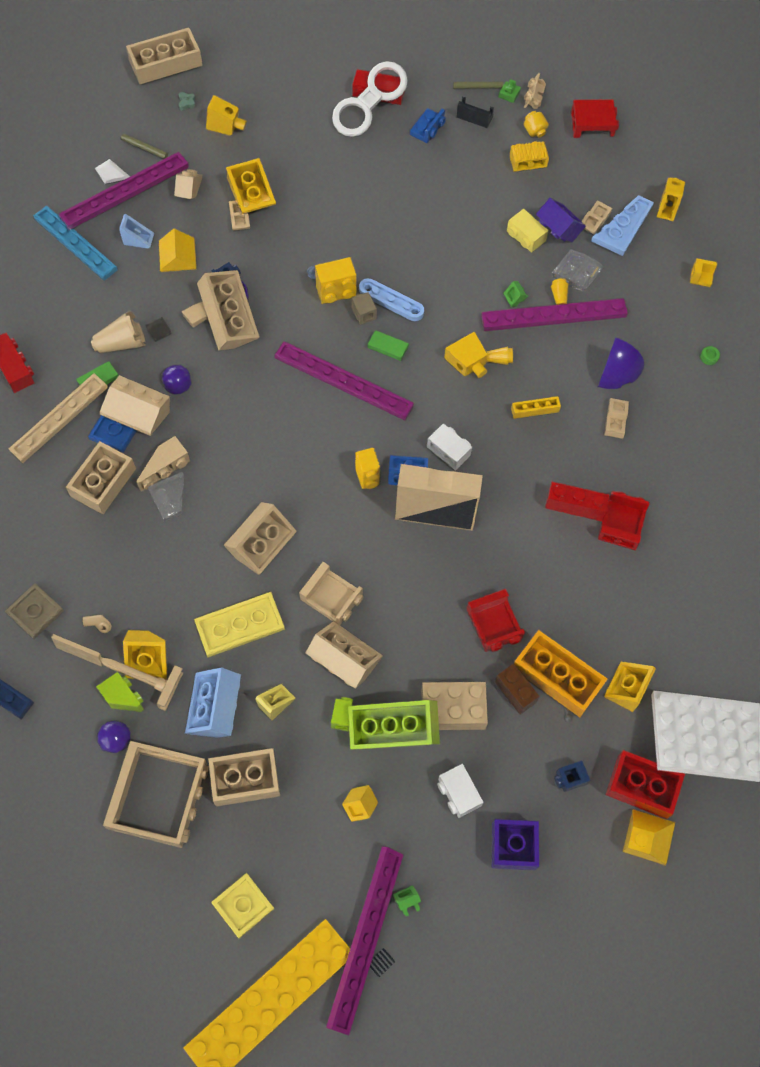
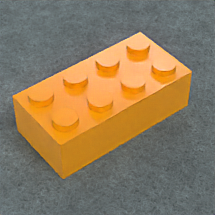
(559, 673)

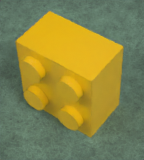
(335, 280)

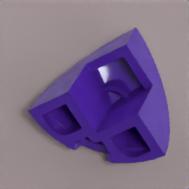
(622, 366)

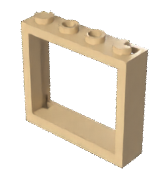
(124, 781)

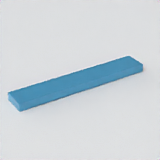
(75, 243)

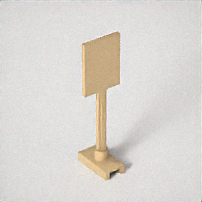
(166, 687)

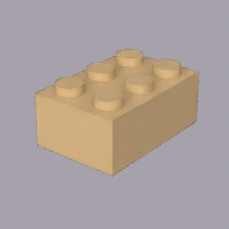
(101, 477)
(459, 704)
(244, 777)

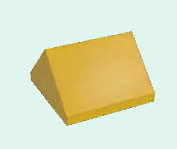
(177, 252)
(629, 684)

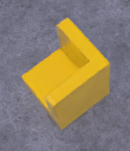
(703, 272)
(360, 803)

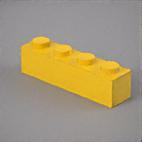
(535, 407)

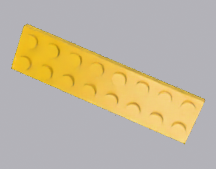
(270, 999)

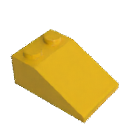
(250, 186)

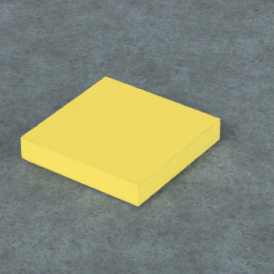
(242, 905)

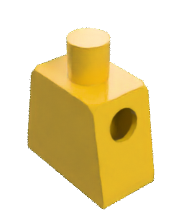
(223, 117)
(673, 192)
(467, 355)

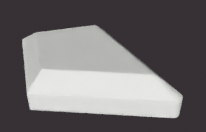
(111, 172)

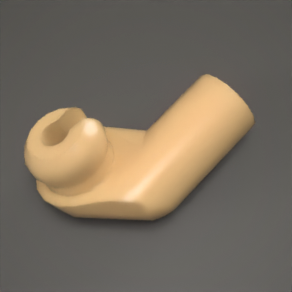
(99, 621)

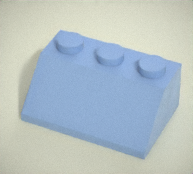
(213, 703)

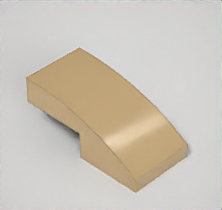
(596, 217)
(239, 220)
(195, 314)
(616, 418)

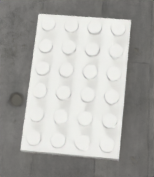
(707, 735)

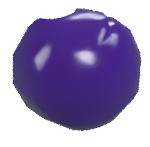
(176, 379)
(113, 736)

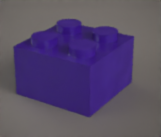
(560, 220)
(515, 844)

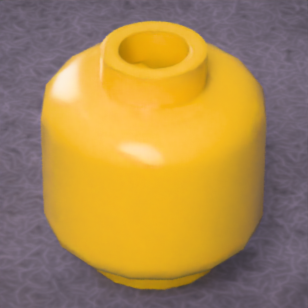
(536, 124)

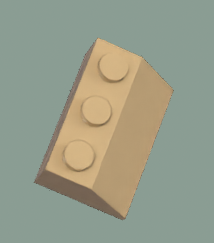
(135, 405)
(260, 537)
(343, 654)

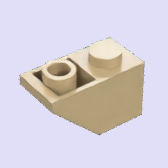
(187, 184)

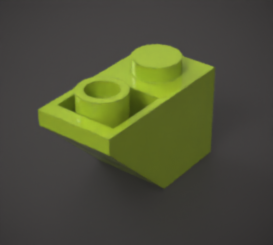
(118, 694)

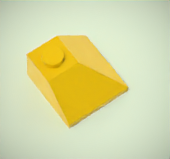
(145, 653)
(649, 837)

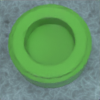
(710, 355)

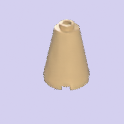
(119, 335)

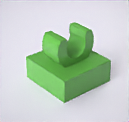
(509, 91)
(515, 294)
(407, 898)

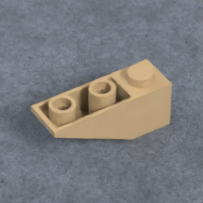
(165, 460)

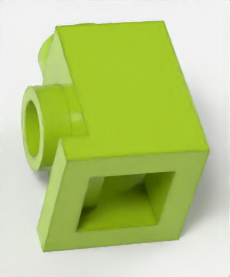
(340, 715)

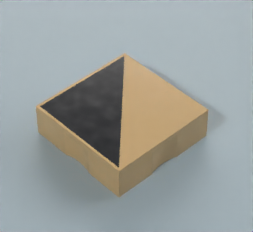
(437, 497)

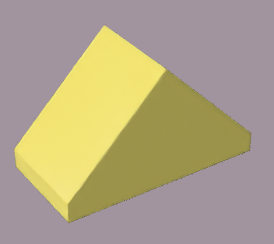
(274, 701)

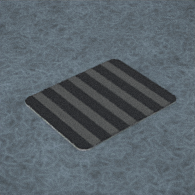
(381, 962)

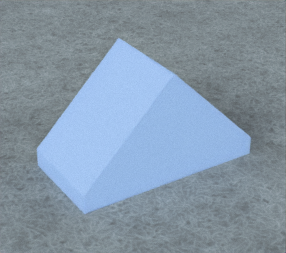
(135, 233)

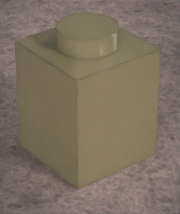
(364, 308)

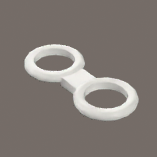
(369, 98)

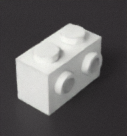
(449, 446)
(460, 791)

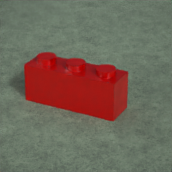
(383, 82)
(13, 364)
(577, 501)

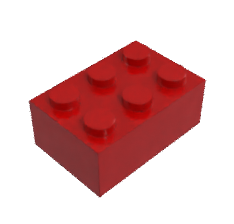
(643, 786)

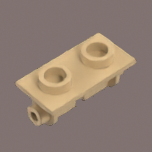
(534, 94)

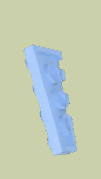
(624, 226)

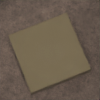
(34, 611)

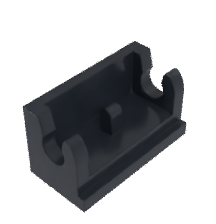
(474, 114)

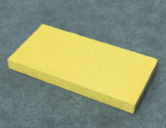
(239, 624)

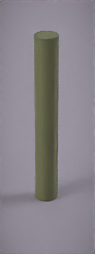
(478, 85)
(144, 146)

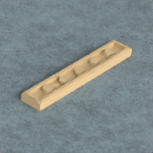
(58, 418)

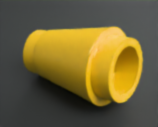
(560, 291)
(500, 356)

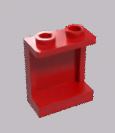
(594, 116)
(623, 520)
(495, 621)

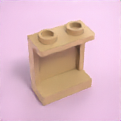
(331, 594)

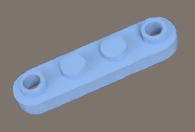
(392, 299)

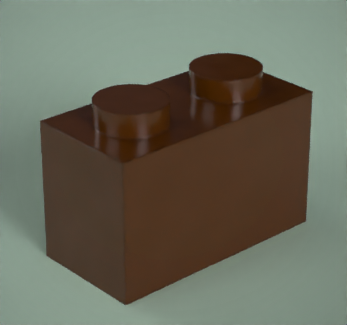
(516, 688)

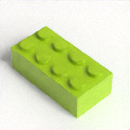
(394, 724)

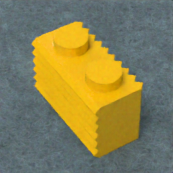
(529, 156)
(367, 468)

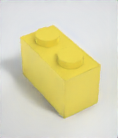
(527, 230)

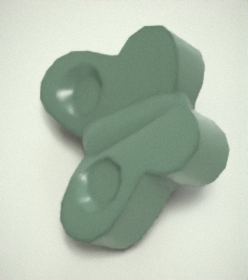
(187, 101)

